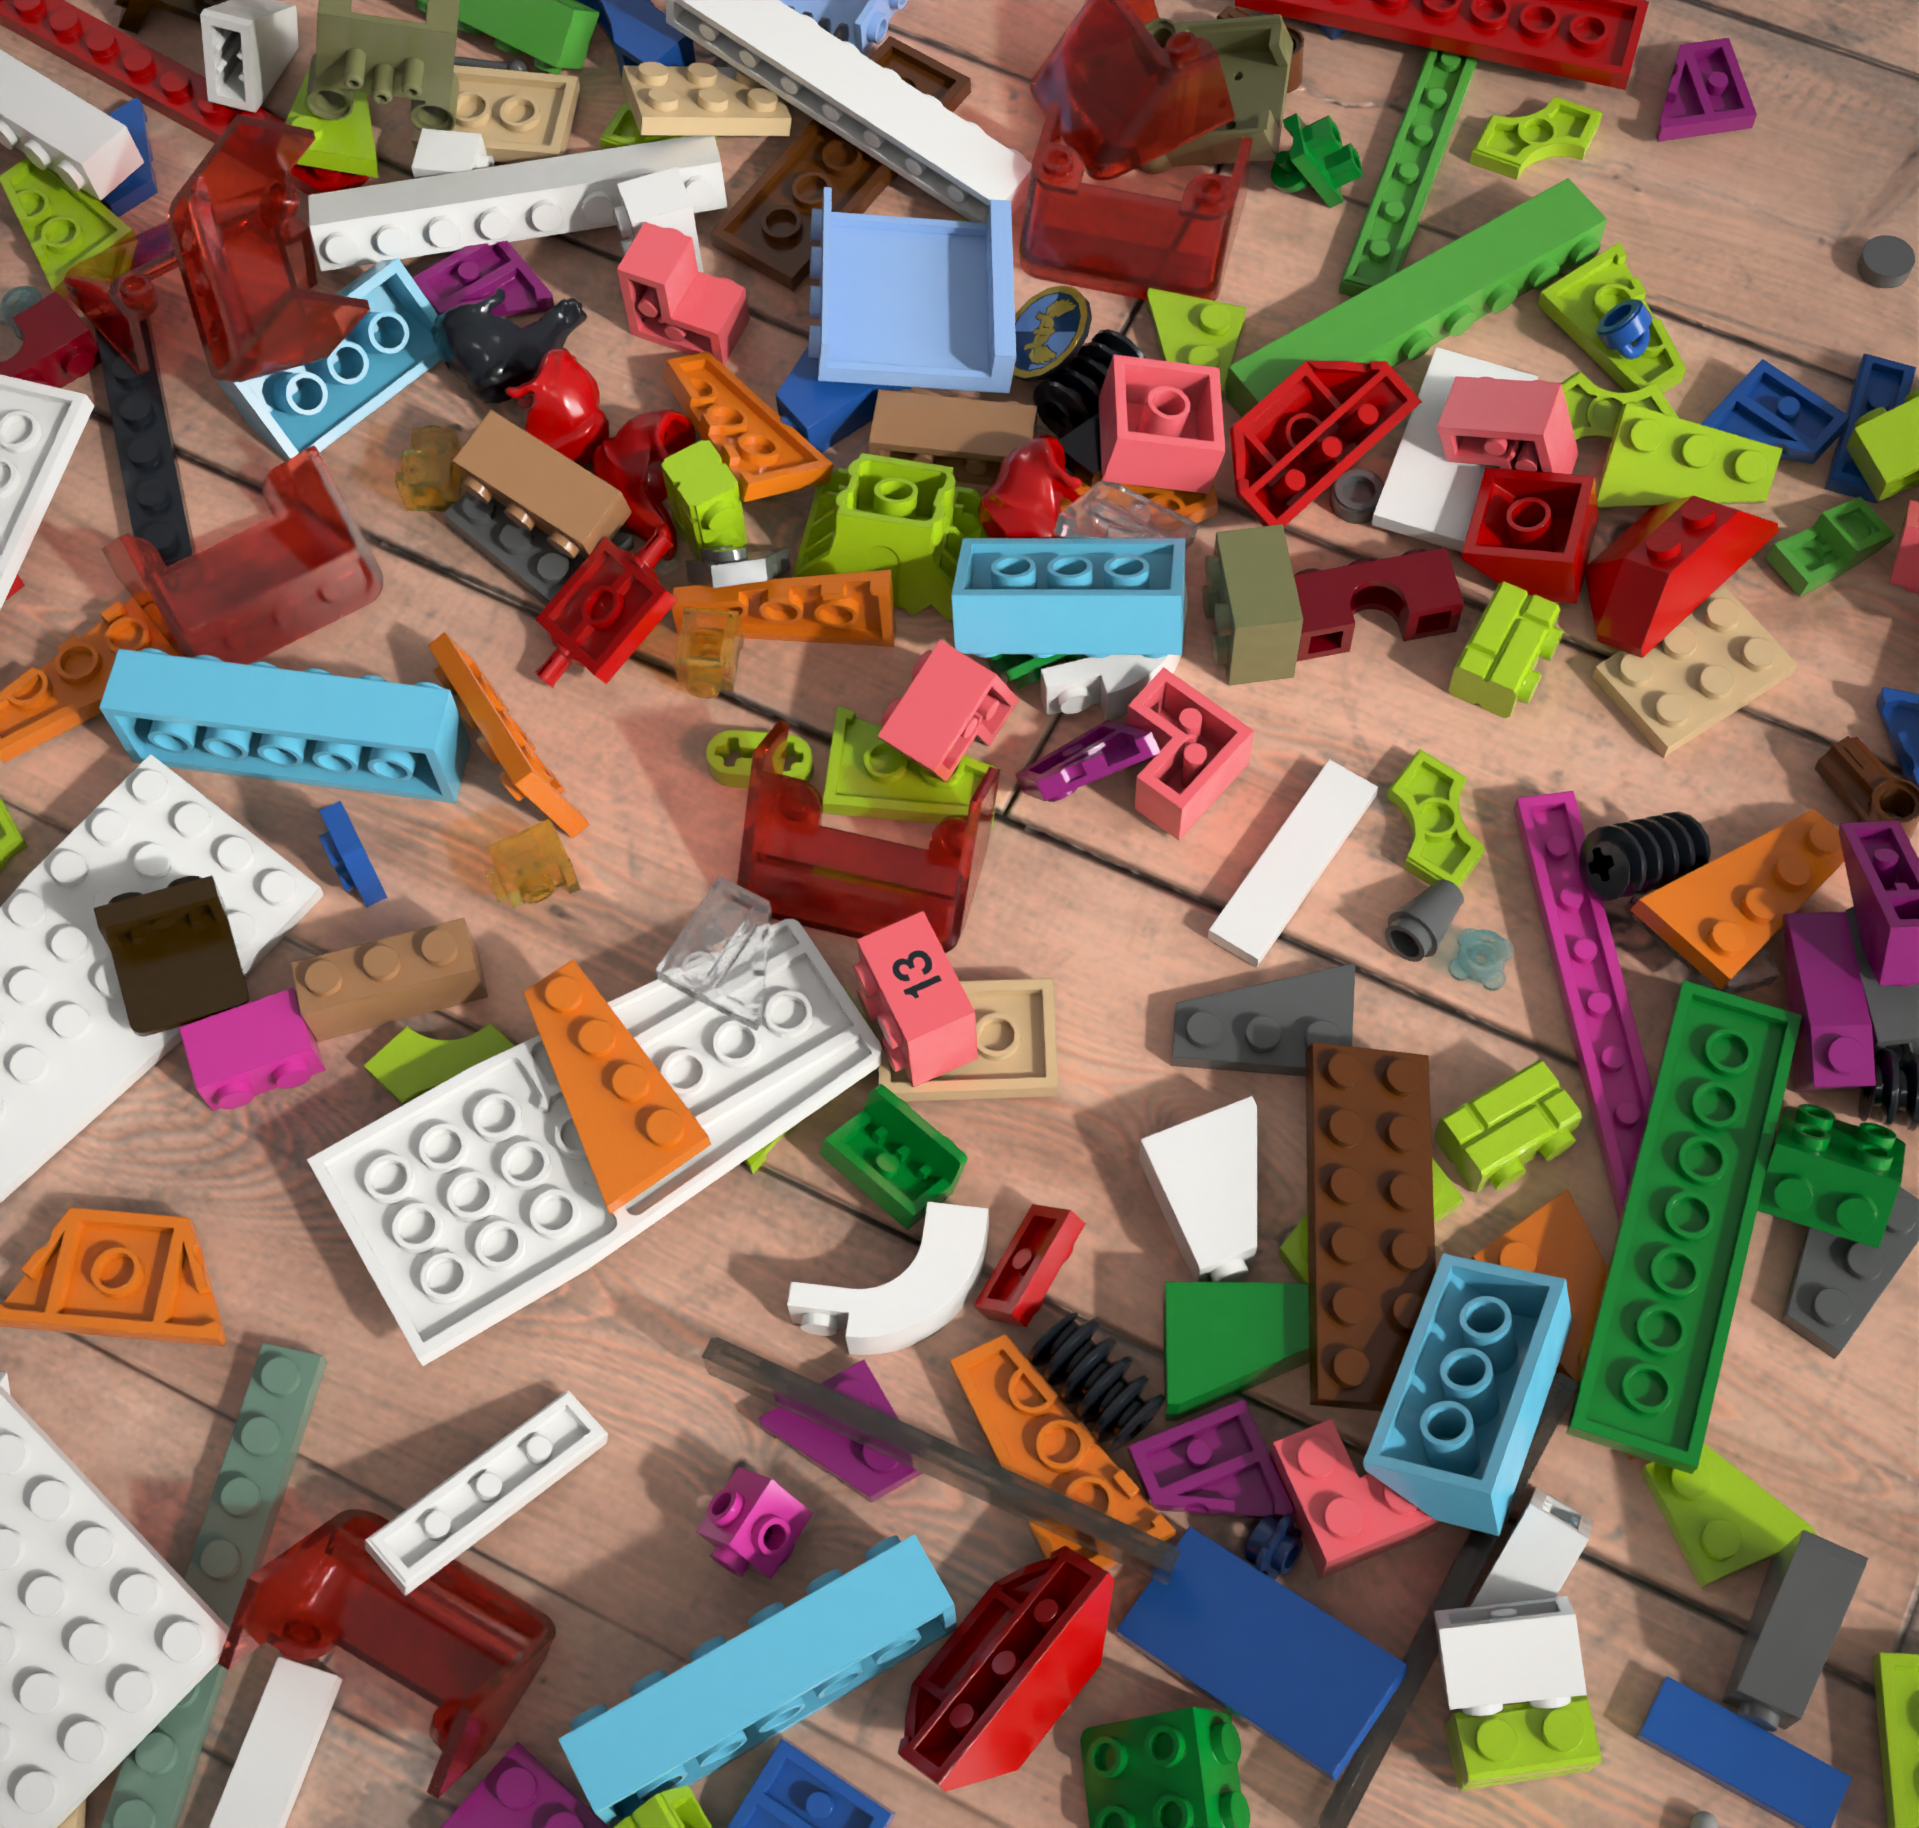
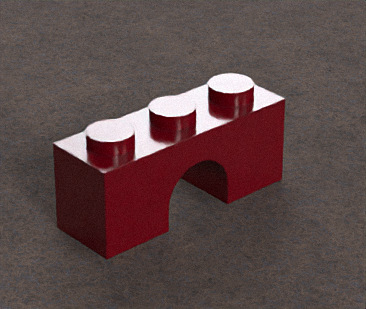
(54, 346)
(1411, 588)

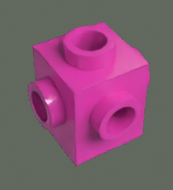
(753, 1524)

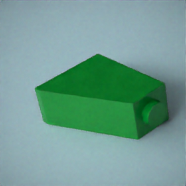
(1229, 1339)

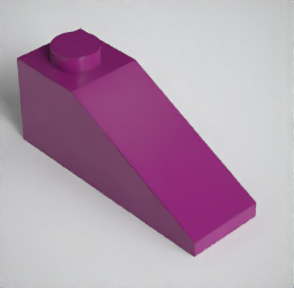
(1884, 897)
(1827, 990)

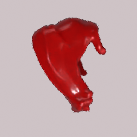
(563, 406)
(634, 467)
(1028, 491)

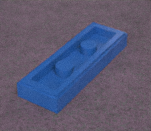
(1876, 385)
(1743, 1757)

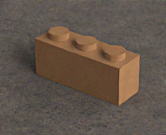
(950, 431)
(540, 487)
(389, 980)

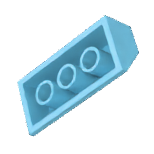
(366, 369)
(1069, 596)
(1471, 1391)

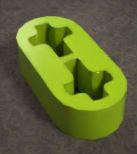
(746, 742)

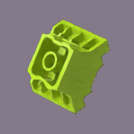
(892, 519)

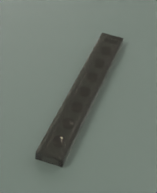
(942, 1460)
(1424, 1646)

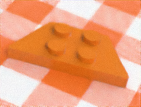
(118, 1280)

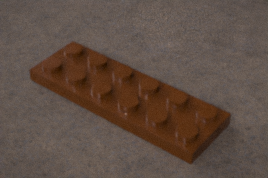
(773, 218)
(1366, 1217)

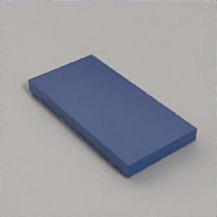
(1264, 1654)

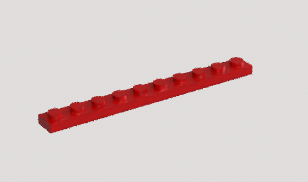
(145, 75)

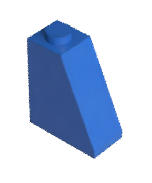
(825, 409)

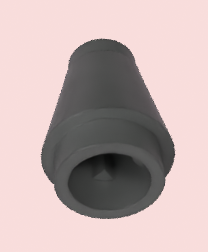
(1424, 921)

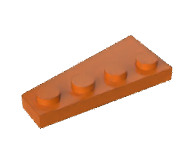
(744, 430)

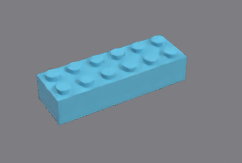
(288, 724)
(760, 1680)

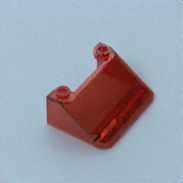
(1124, 92)
(118, 290)
(263, 582)

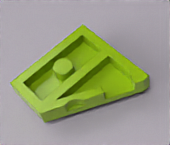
(1196, 330)
(1720, 1516)

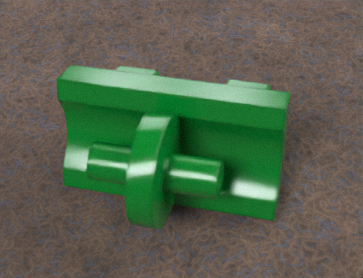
(1316, 160)

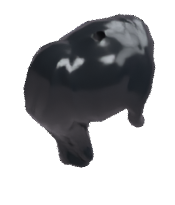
(496, 352)

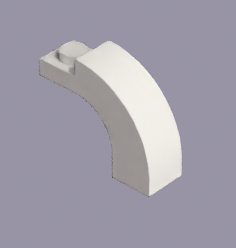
(1106, 680)
(914, 1302)

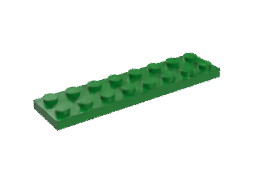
(1685, 1228)

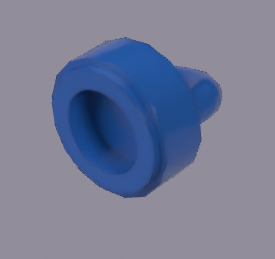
(1623, 325)

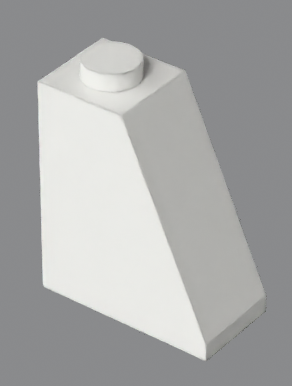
(247, 49)
(1209, 1189)
(1536, 1553)

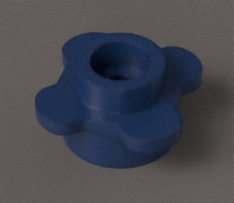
(1275, 1545)

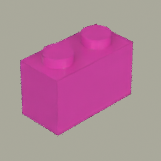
(251, 1050)

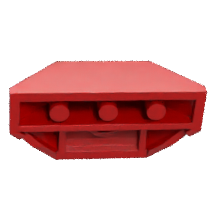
(1313, 433)
(1668, 568)
(1008, 1671)

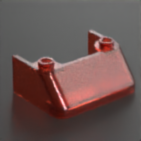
(1127, 238)
(236, 261)
(851, 879)
(446, 1640)

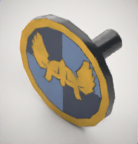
(1050, 332)

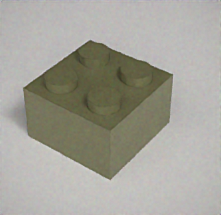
(1253, 605)

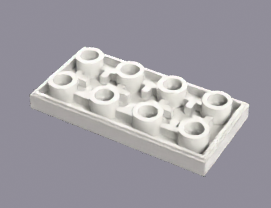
(1424, 491)

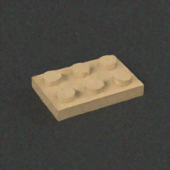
(702, 101)
(515, 111)
(1696, 673)
(1012, 1045)

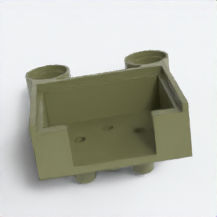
(386, 60)
(1256, 69)

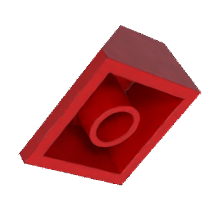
(1534, 531)

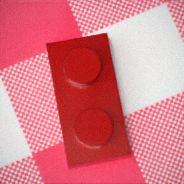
(1029, 1265)

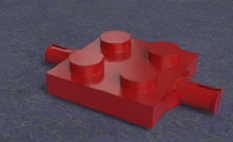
(605, 610)

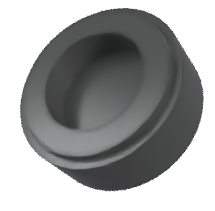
(1886, 261)
(1356, 495)

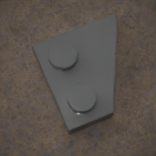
(735, 566)

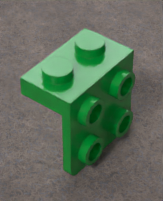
(1833, 1174)
(1165, 1772)

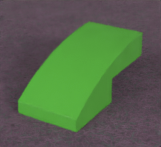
(1830, 547)

